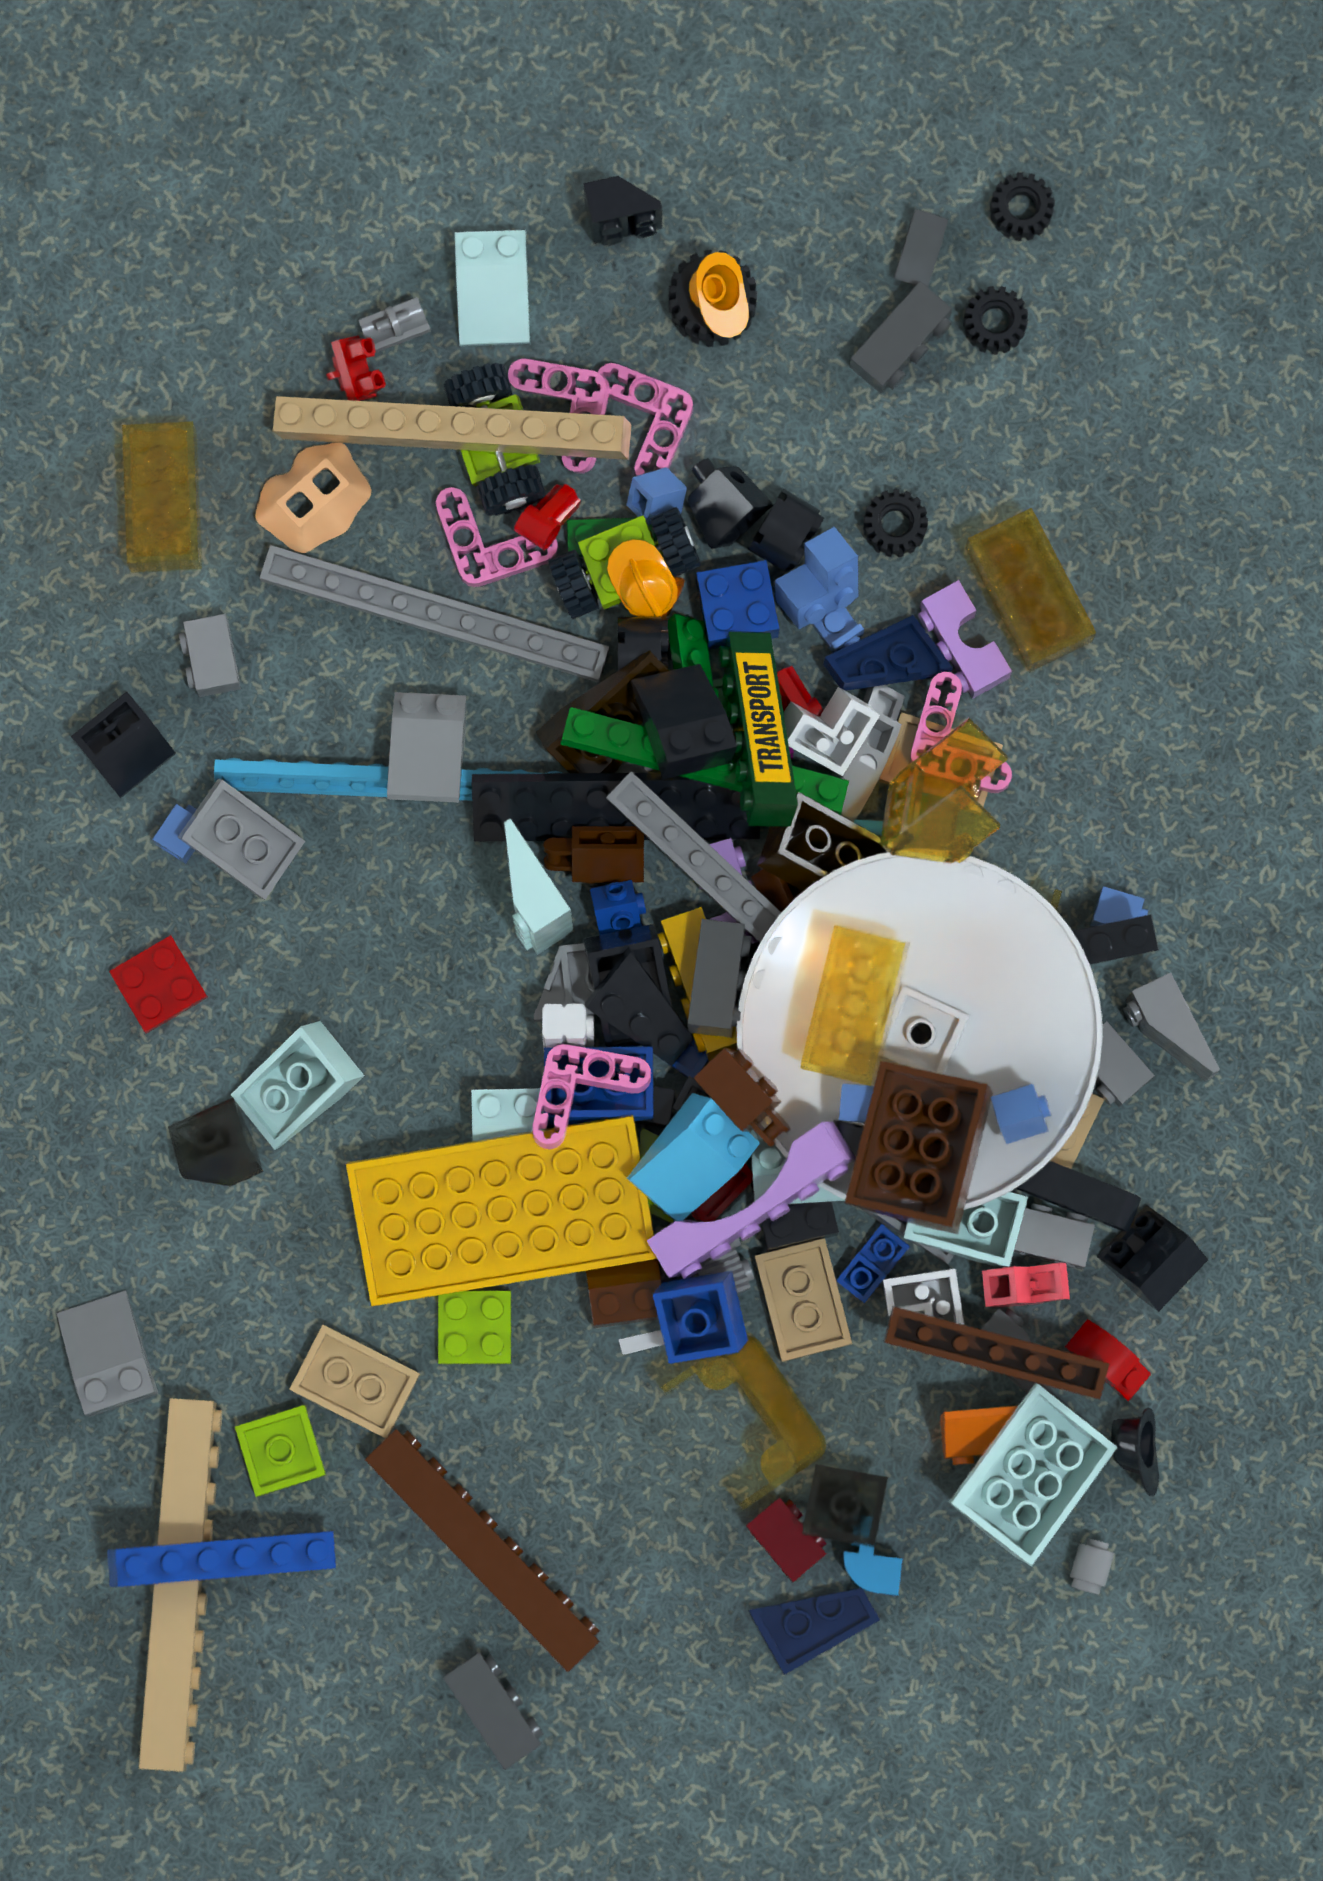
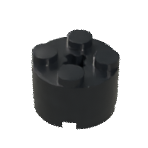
(785, 530)
(640, 635)

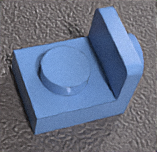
(839, 629)

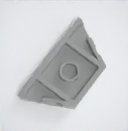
(568, 980)

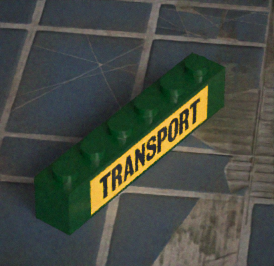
(758, 729)

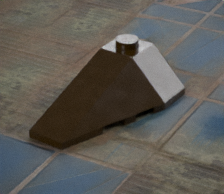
(609, 698)

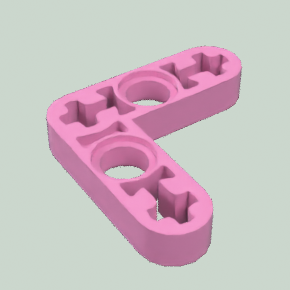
(580, 403)
(657, 407)
(488, 556)
(926, 738)
(568, 1079)

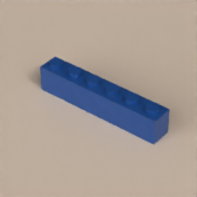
(221, 1559)

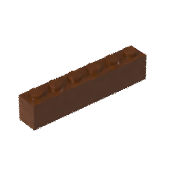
(996, 1352)

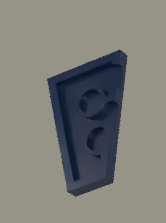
(887, 657)
(812, 1625)

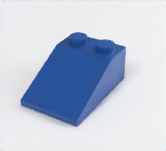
(599, 1103)

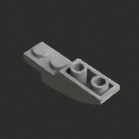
(874, 752)

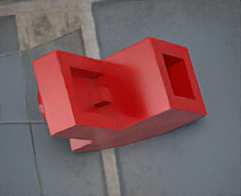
(1124, 1371)

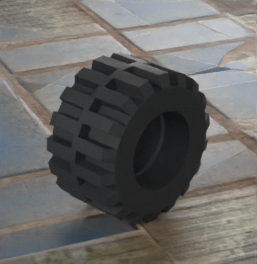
(688, 316)

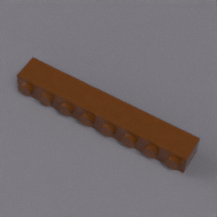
(483, 1550)

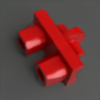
(353, 369)

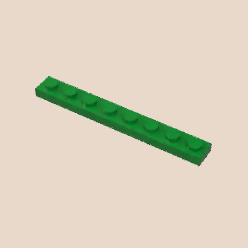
(631, 744)

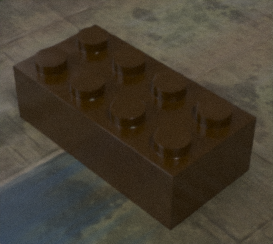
(815, 845)

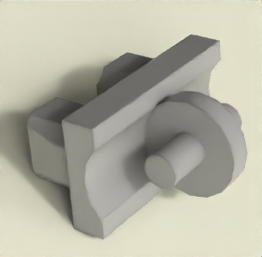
(395, 324)

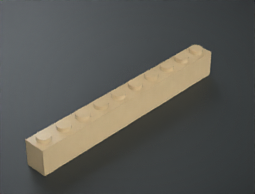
(452, 427)
(177, 1605)

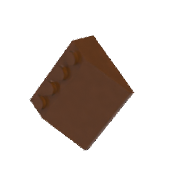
(919, 1146)

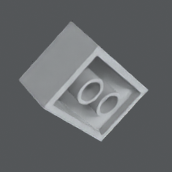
(426, 747)
(1168, 1022)
(106, 1354)

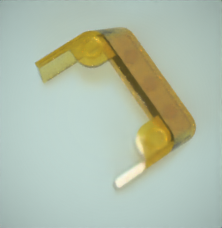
(934, 799)
(797, 1435)

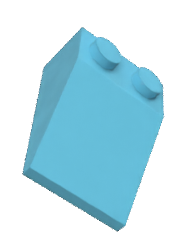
(692, 1158)

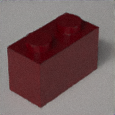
(782, 1538)

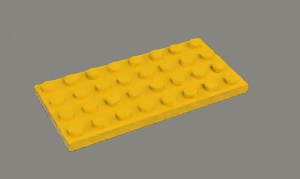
(500, 1211)

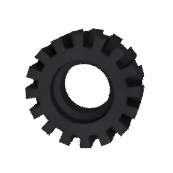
(1022, 186)
(1000, 300)
(895, 502)

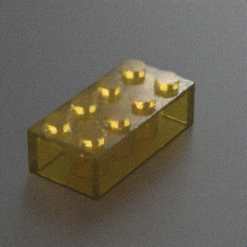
(162, 497)
(1030, 590)
(855, 1004)

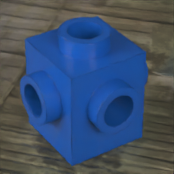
(617, 907)

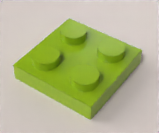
(474, 1327)
(280, 1451)

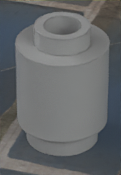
(1091, 1566)

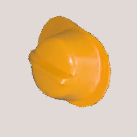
(720, 294)
(642, 578)

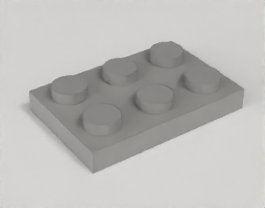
(241, 839)

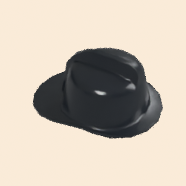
(1137, 1448)

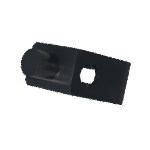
(725, 503)

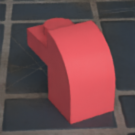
(1025, 1285)

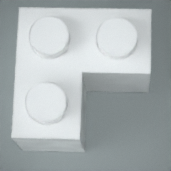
(834, 735)
(928, 1293)

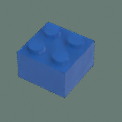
(736, 601)
(700, 1317)

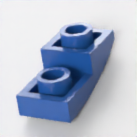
(873, 1263)

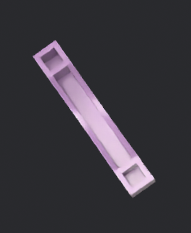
(811, 1160)

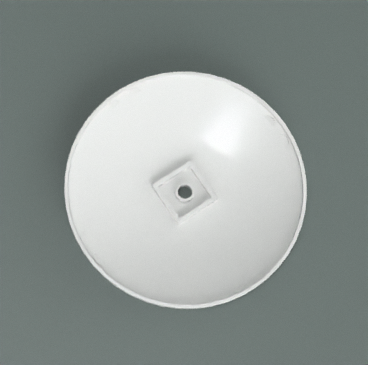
(982, 969)

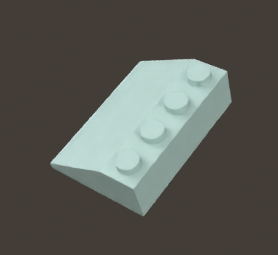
(539, 908)
(1032, 1475)

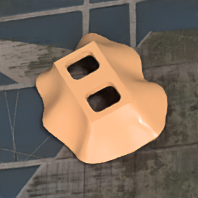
(330, 512)

